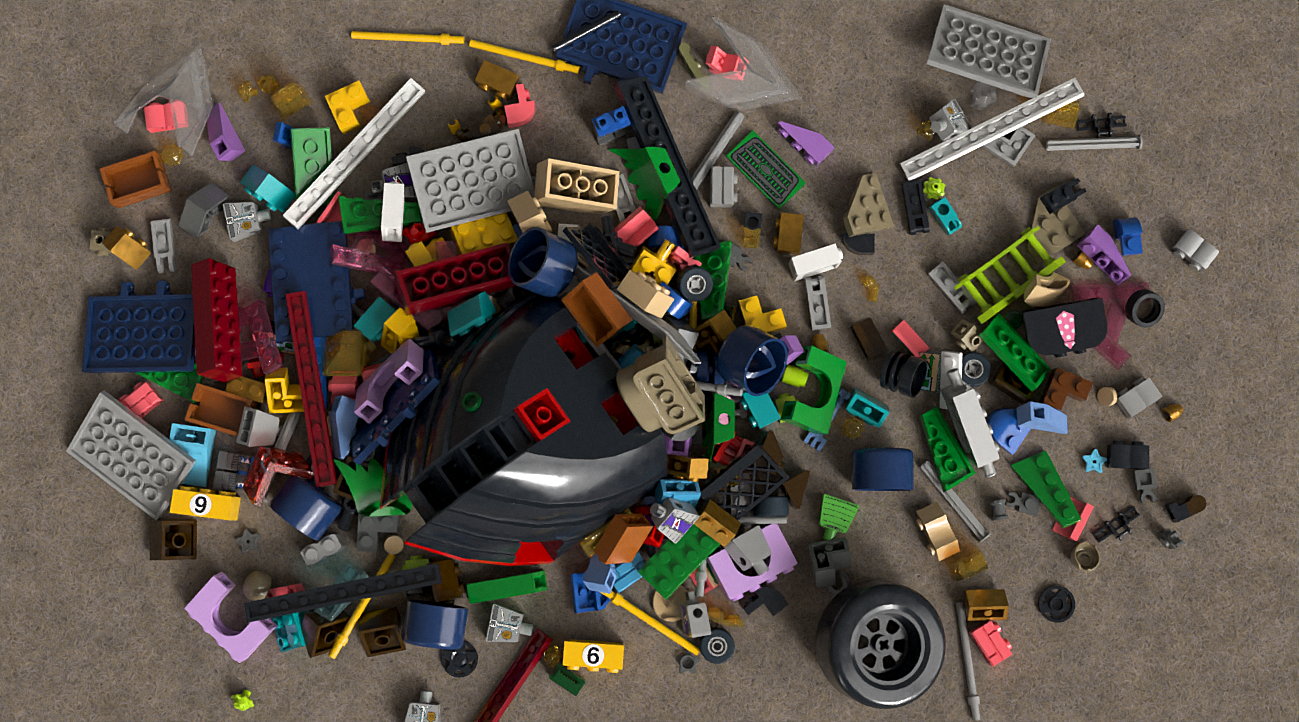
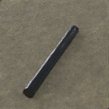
(585, 31)

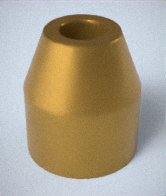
(1082, 260)
(820, 342)
(1173, 410)

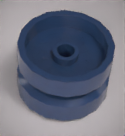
(708, 370)

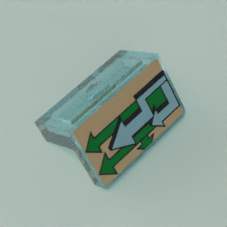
(933, 375)

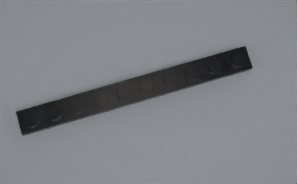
(343, 593)

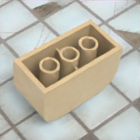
(576, 187)

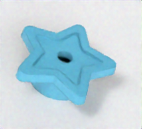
(1089, 461)

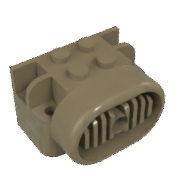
(662, 391)

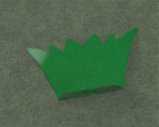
(647, 175)
(715, 430)
(367, 490)

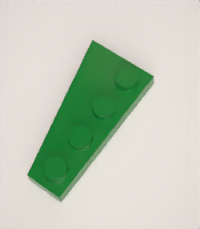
(366, 215)
(718, 267)
(178, 382)
(945, 450)
(1045, 483)

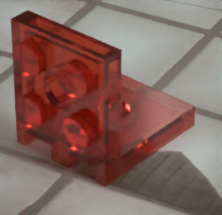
(263, 468)

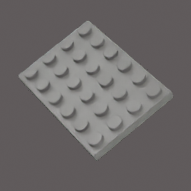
(989, 51)
(469, 179)
(130, 455)

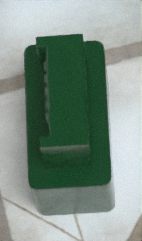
(567, 679)

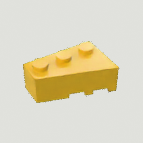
(398, 330)

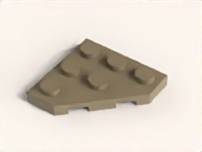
(867, 208)
(1055, 229)

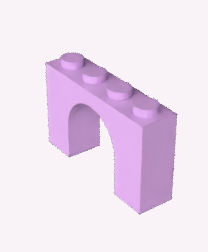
(403, 364)
(734, 583)
(205, 610)

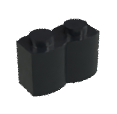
(1128, 456)

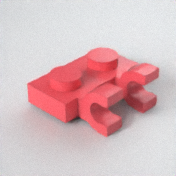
(681, 258)

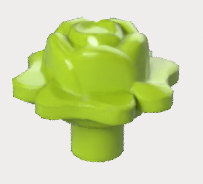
(934, 188)
(242, 701)

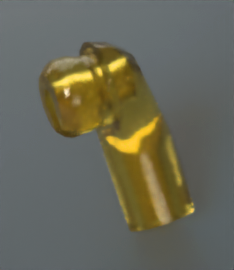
(873, 287)

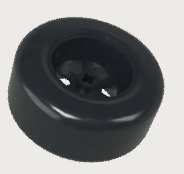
(913, 667)

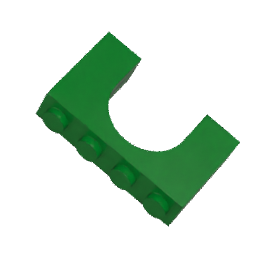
(829, 372)

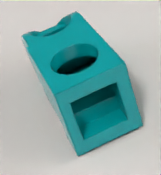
(945, 216)

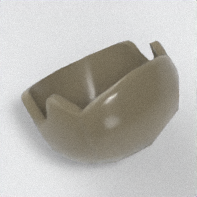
(1087, 563)
(256, 585)

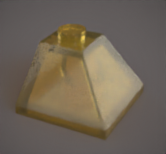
(344, 354)

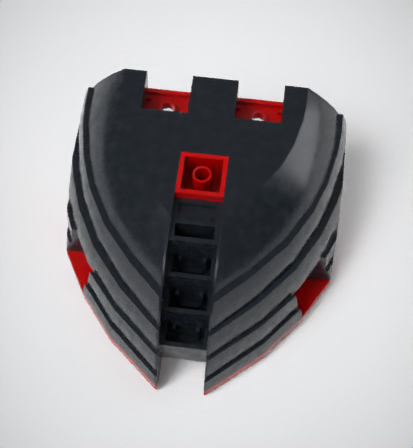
(537, 455)

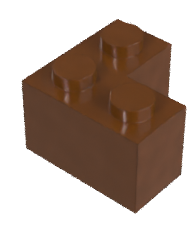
(1062, 385)

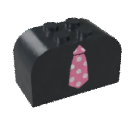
(1066, 327)

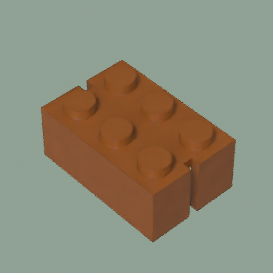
(135, 179)
(596, 309)
(218, 409)

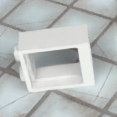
(392, 212)
(815, 262)

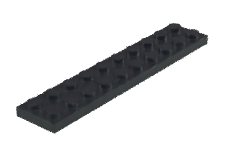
(653, 131)

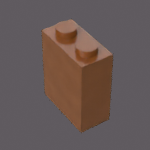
(623, 538)

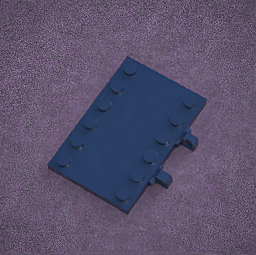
(626, 48)
(303, 263)
(140, 332)
(397, 405)

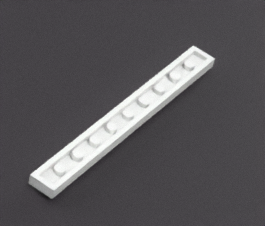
(992, 129)
(354, 153)

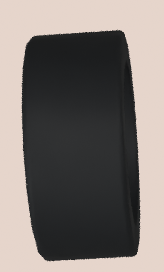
(1156, 313)

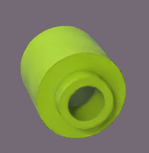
(794, 376)

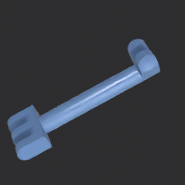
(842, 395)

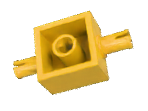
(657, 262)

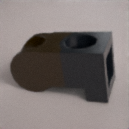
(1191, 506)

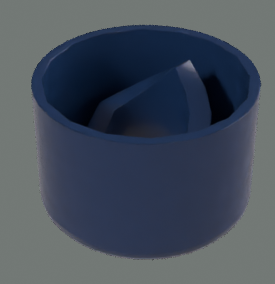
(542, 262)
(752, 360)
(882, 469)
(305, 506)
(434, 624)

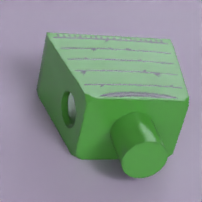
(835, 515)

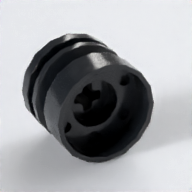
(903, 373)

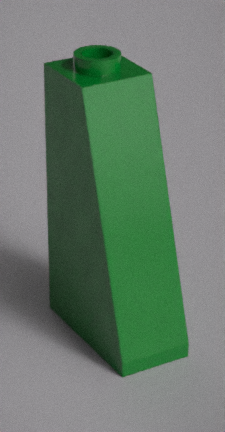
(506, 587)

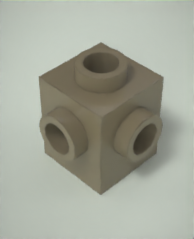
(95, 243)
(970, 338)

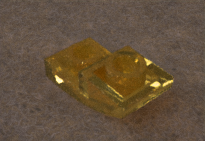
(718, 617)

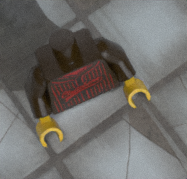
(486, 127)

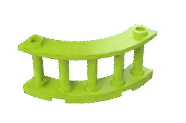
(1015, 289)

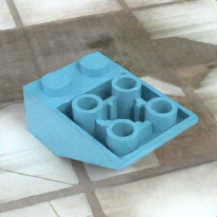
(199, 444)

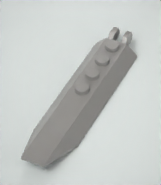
(649, 321)

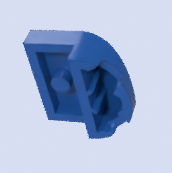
(1005, 429)
(585, 599)

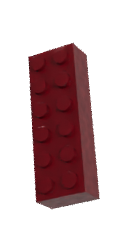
(454, 279)
(216, 320)

